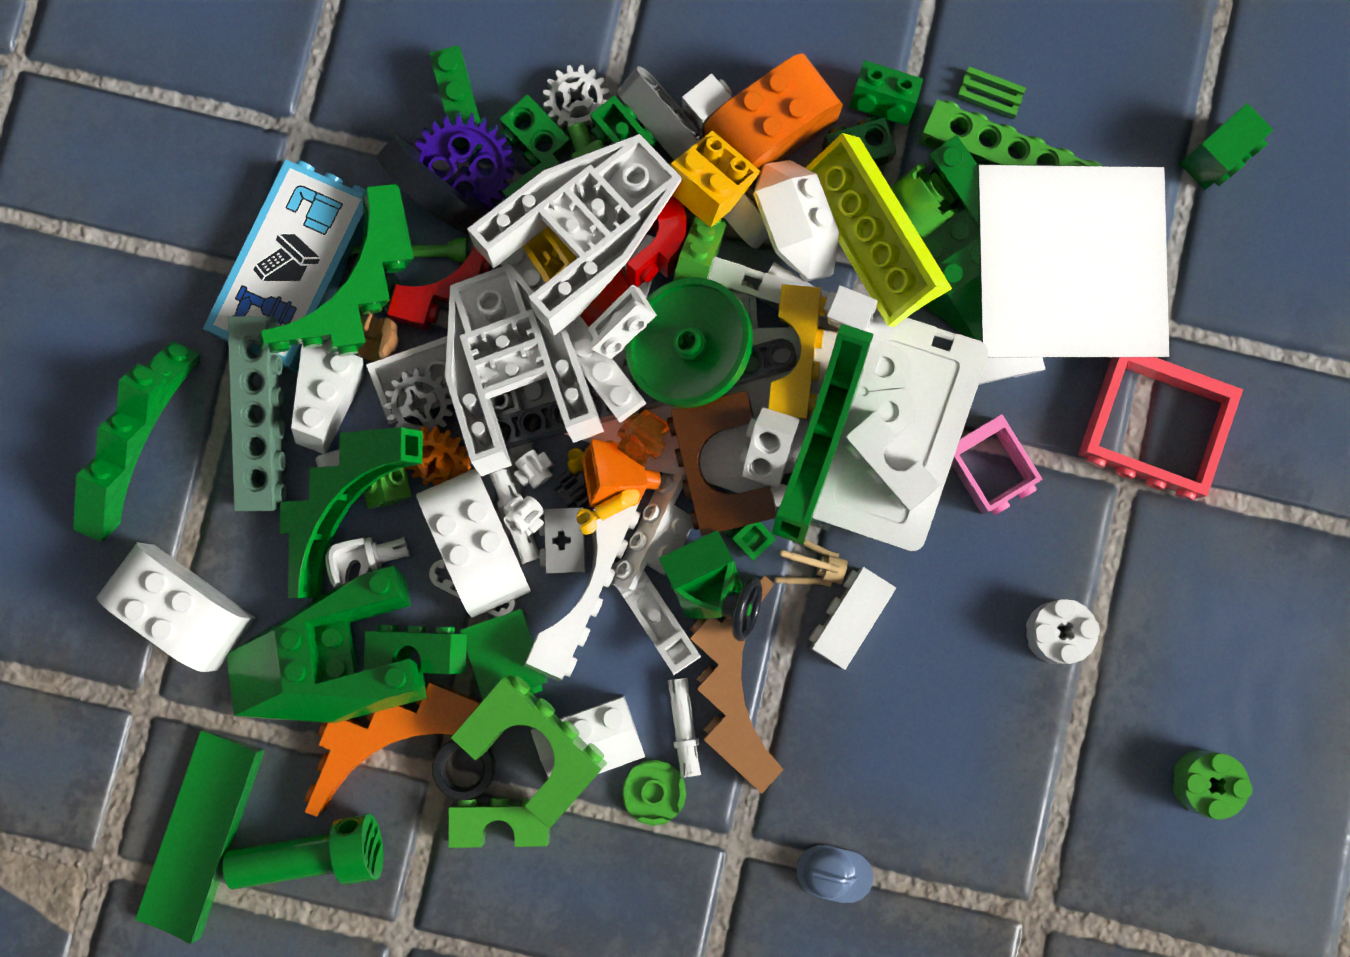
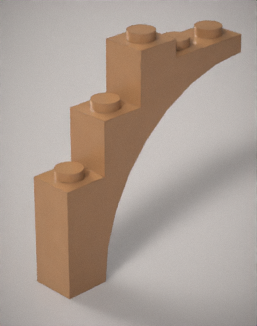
(733, 733)

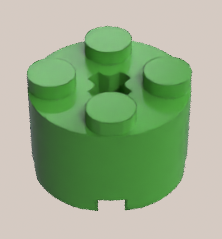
(925, 199)
(1229, 784)

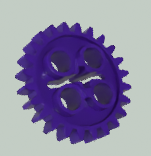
(440, 146)

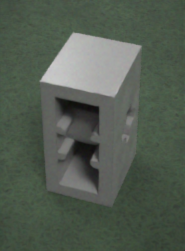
(571, 559)

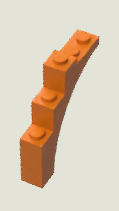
(355, 741)

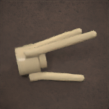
(830, 567)

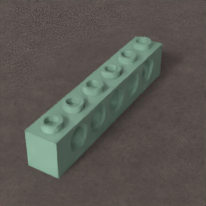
(244, 397)

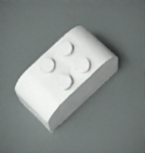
(473, 543)
(174, 608)

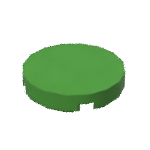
(654, 792)

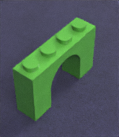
(574, 760)

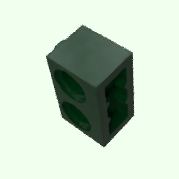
(868, 127)

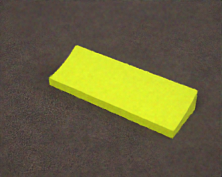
(877, 231)

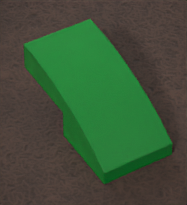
(751, 538)

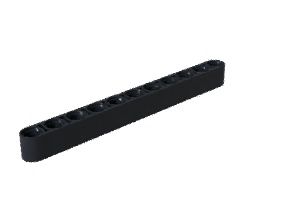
(550, 411)

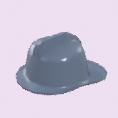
(834, 874)

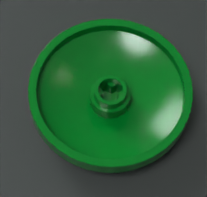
(692, 345)

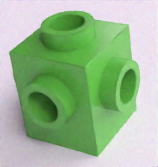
(388, 490)

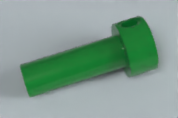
(349, 851)

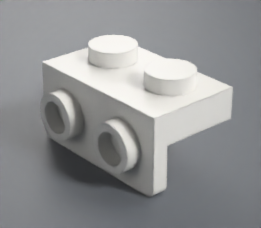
(621, 322)

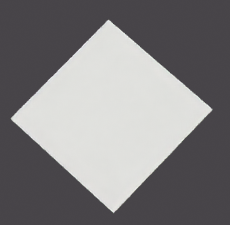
(1073, 261)

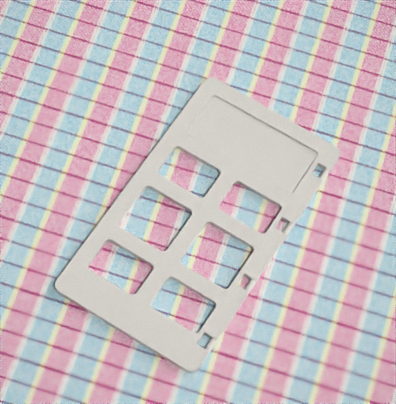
(942, 396)

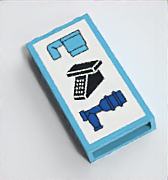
(292, 252)

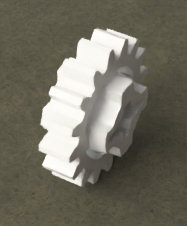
(572, 86)

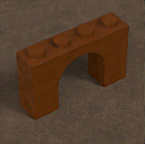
(712, 507)

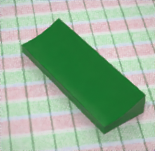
(199, 835)

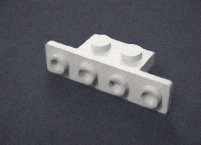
(659, 533)

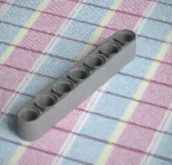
(677, 135)

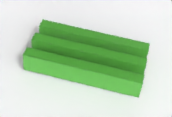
(995, 82)

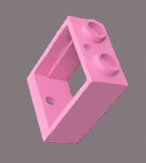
(1017, 454)

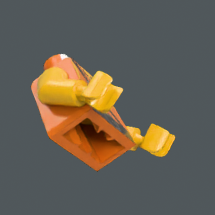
(611, 481)

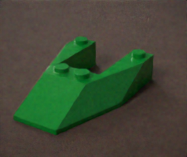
(957, 242)
(308, 659)

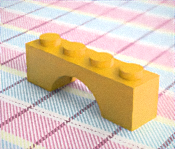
(800, 310)

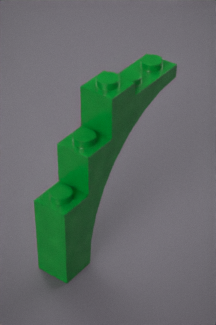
(338, 321)
(823, 433)
(121, 437)
(332, 491)

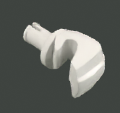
(362, 550)

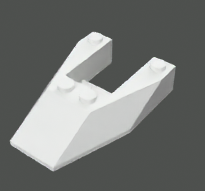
(596, 208)
(499, 347)

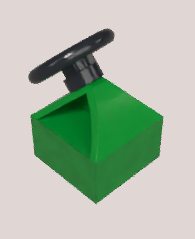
(710, 586)

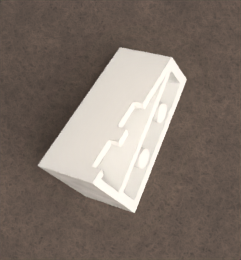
(323, 395)

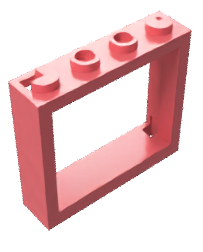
(1178, 377)

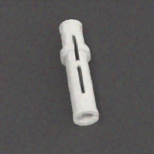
(506, 492)
(684, 729)

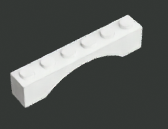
(555, 646)

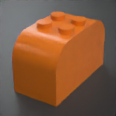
(777, 113)

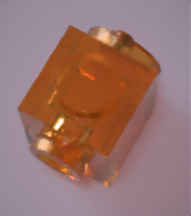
(643, 437)

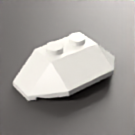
(797, 218)

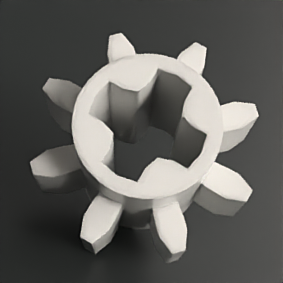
(533, 469)
(523, 515)

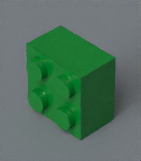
(1228, 148)

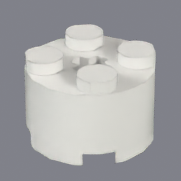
(1079, 626)

